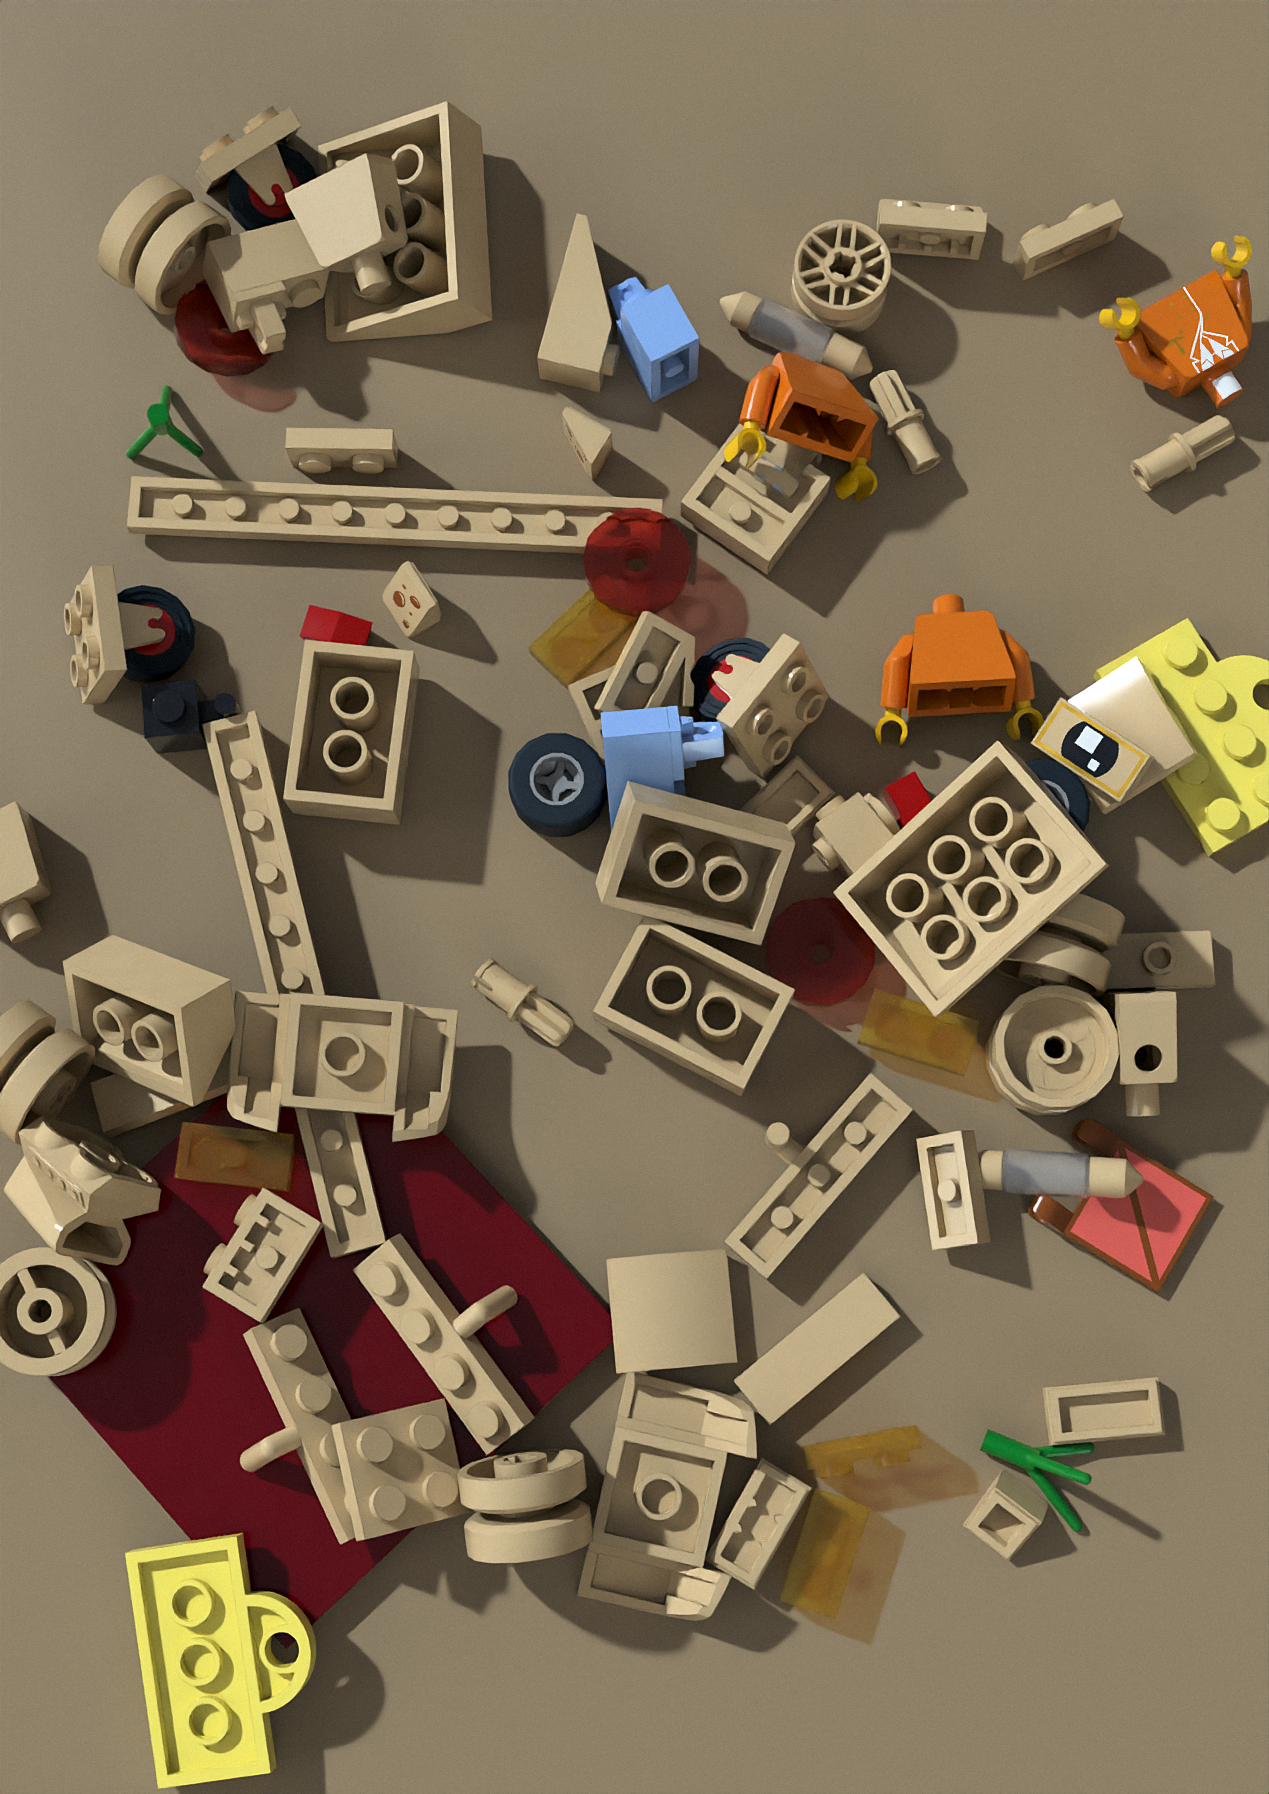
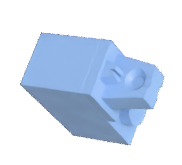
(655, 337)
(654, 749)

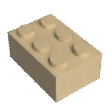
(351, 732)
(694, 863)
(693, 1004)

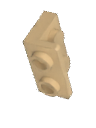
(931, 228)
(261, 1254)

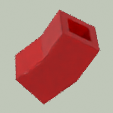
(335, 627)
(906, 798)

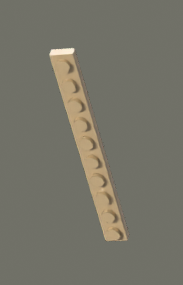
(370, 514)
(290, 965)

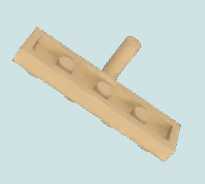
(815, 1173)
(446, 1340)
(308, 1408)

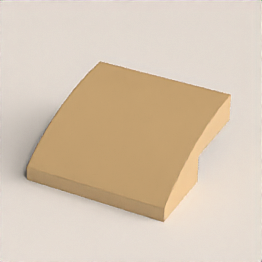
(1136, 710)
(671, 1310)

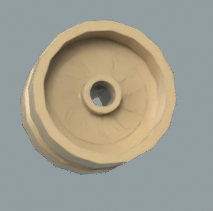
(159, 242)
(1069, 948)
(1084, 1042)
(37, 1067)
(525, 1505)

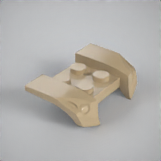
(341, 1059)
(664, 1497)

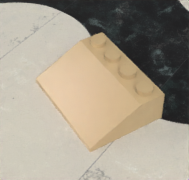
(444, 268)
(971, 877)

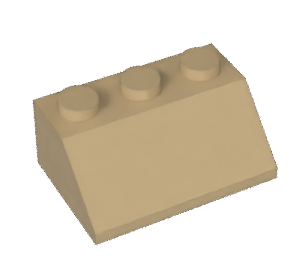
(151, 1016)

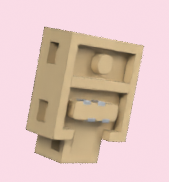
(760, 507)

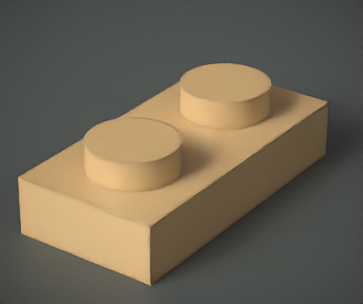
(1081, 232)
(360, 449)
(953, 1190)

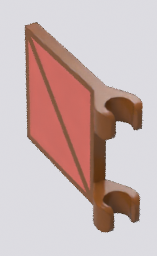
(1134, 1233)

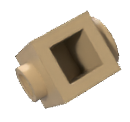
(851, 832)

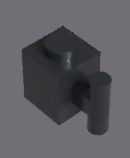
(176, 714)

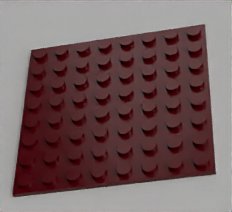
(187, 1397)

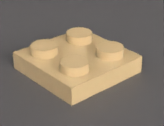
(399, 1469)

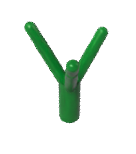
(162, 425)
(1038, 1458)

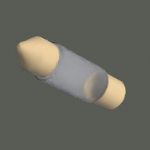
(795, 333)
(1057, 1174)

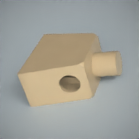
(353, 218)
(21, 873)
(1148, 1021)

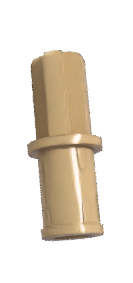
(904, 422)
(1182, 452)
(522, 1002)

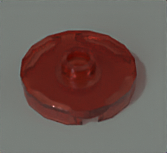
(202, 343)
(643, 536)
(826, 924)

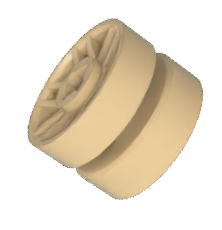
(841, 276)

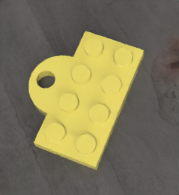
(1227, 785)
(212, 1659)

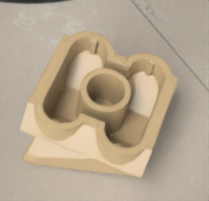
(79, 1190)

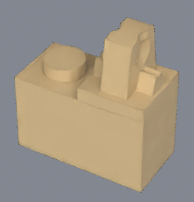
(260, 276)

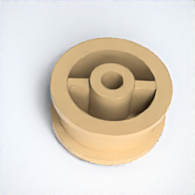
(53, 1312)

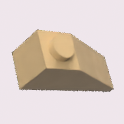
(578, 332)

